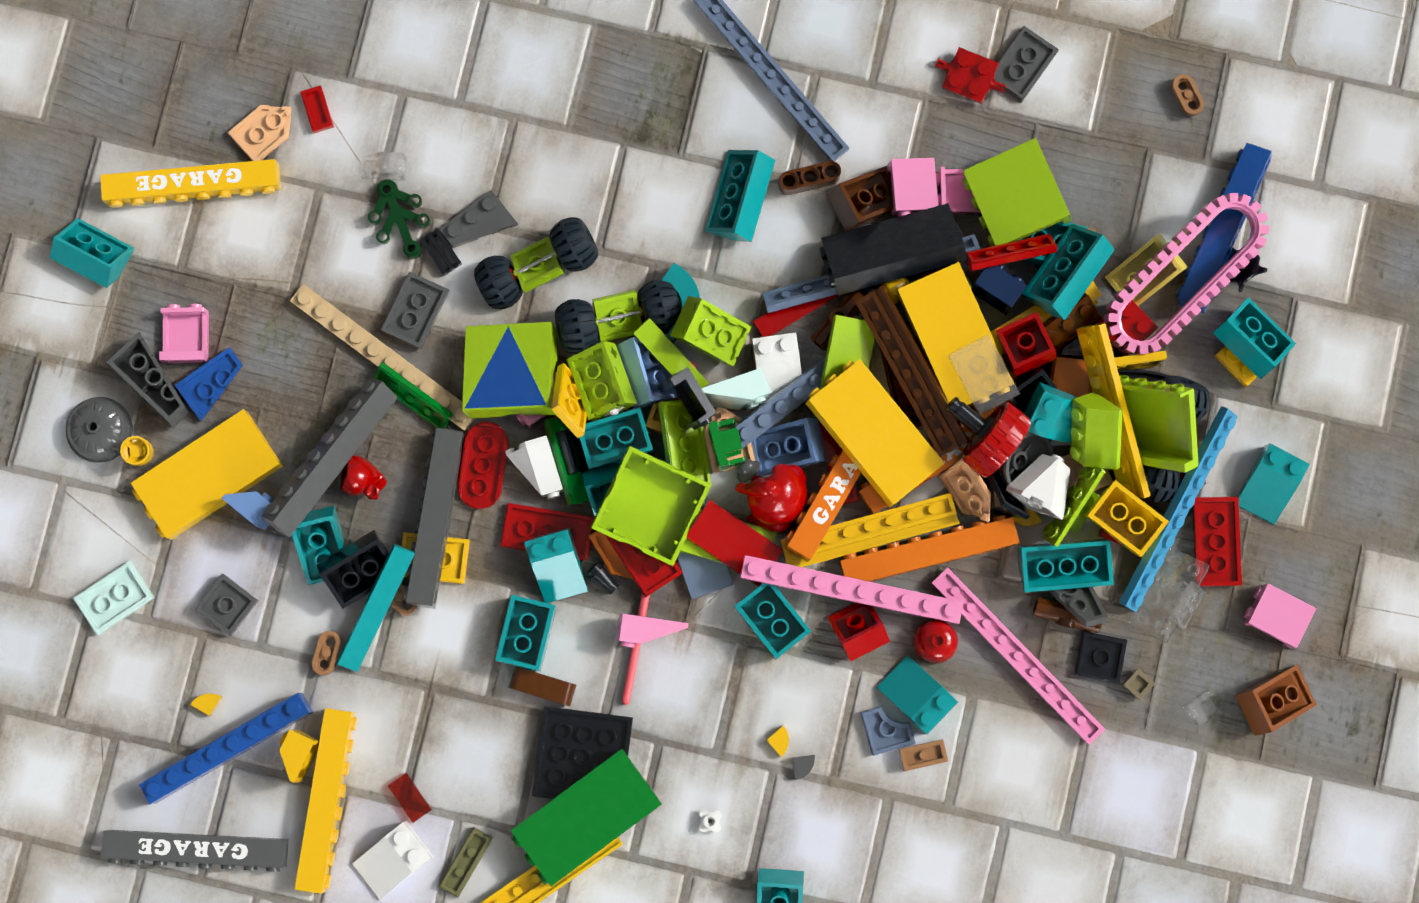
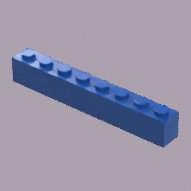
(1226, 226)
(226, 748)

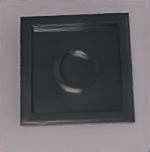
(1100, 657)

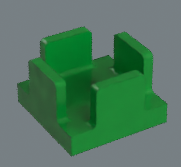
(725, 444)

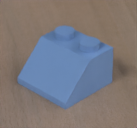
(251, 506)

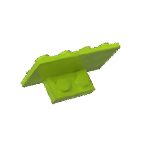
(1078, 502)

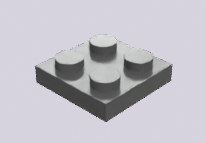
(226, 604)

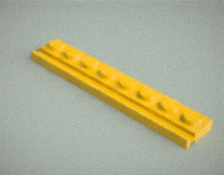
(1106, 383)
(881, 529)
(529, 887)

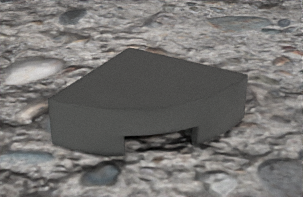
(802, 765)

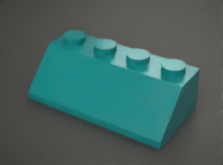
(740, 195)
(1068, 271)
(1066, 566)

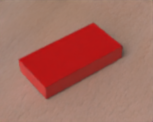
(317, 109)

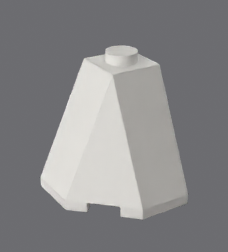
(538, 466)
(1043, 486)

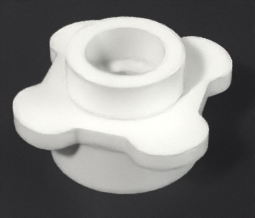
(714, 826)

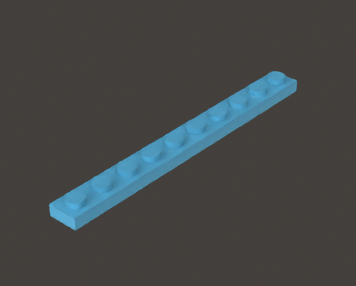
(1178, 509)

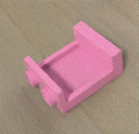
(912, 185)
(954, 192)
(185, 334)
(1279, 615)

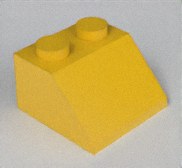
(297, 753)

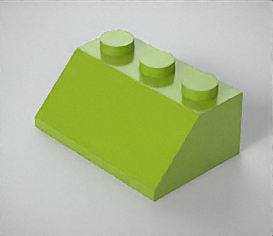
(1096, 432)

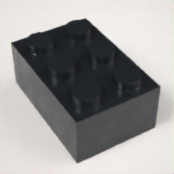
(354, 568)

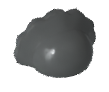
(747, 470)

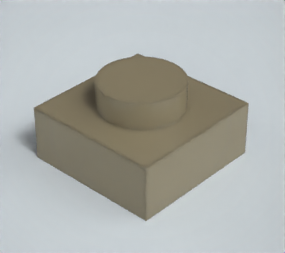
(1138, 684)

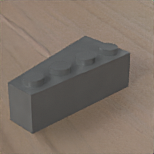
(144, 375)

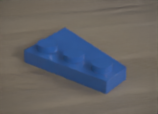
(208, 382)

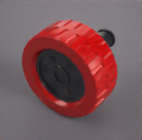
(993, 437)

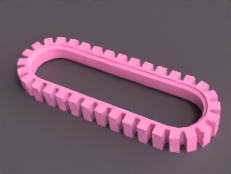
(1168, 253)

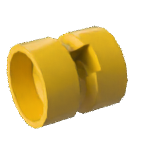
(137, 451)

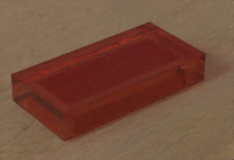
(410, 797)

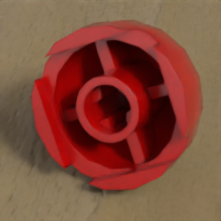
(935, 641)

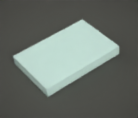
(113, 598)

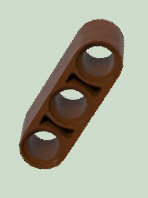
(816, 170)
(542, 686)

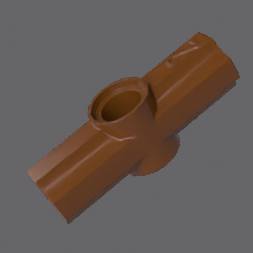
(846, 308)
(1058, 613)

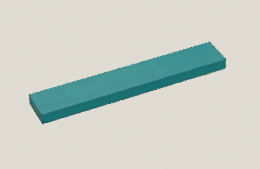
(375, 607)

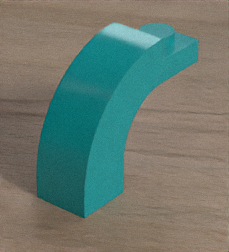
(684, 287)

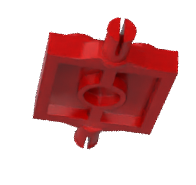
(970, 75)

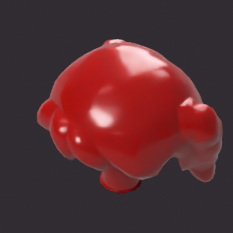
(777, 498)

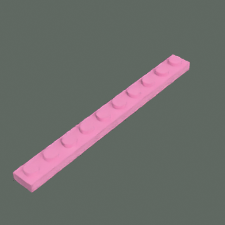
(851, 589)
(1019, 657)

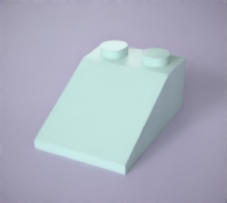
(740, 391)

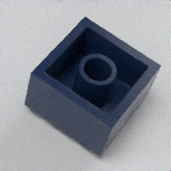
(998, 288)

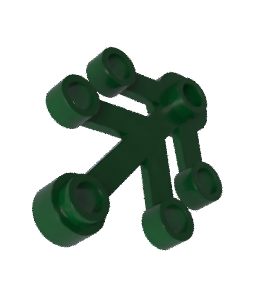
(397, 214)

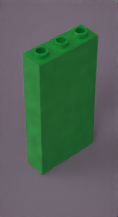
(585, 818)

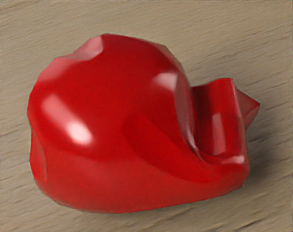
(361, 478)

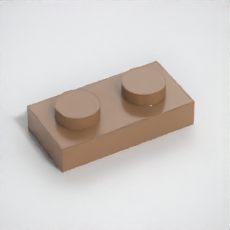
(923, 755)

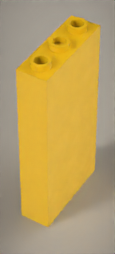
(944, 321)
(874, 432)
(198, 476)

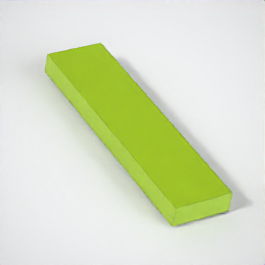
(666, 351)

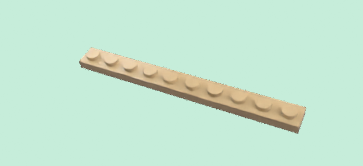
(375, 350)

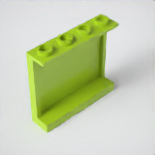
(1016, 194)
(1162, 423)

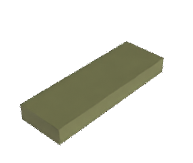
(466, 862)

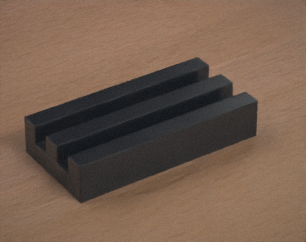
(430, 236)
(568, 452)

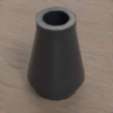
(602, 577)

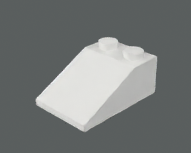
(778, 359)
(393, 859)

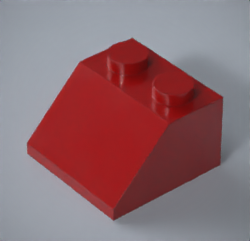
(858, 630)

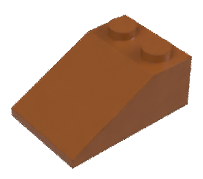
(1276, 700)

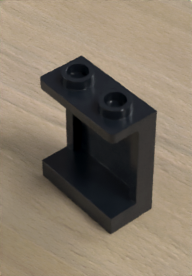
(691, 397)

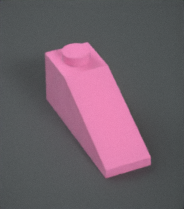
(640, 629)

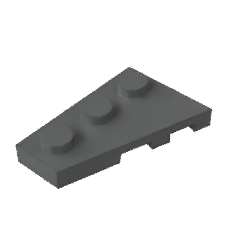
(478, 220)
(1082, 604)

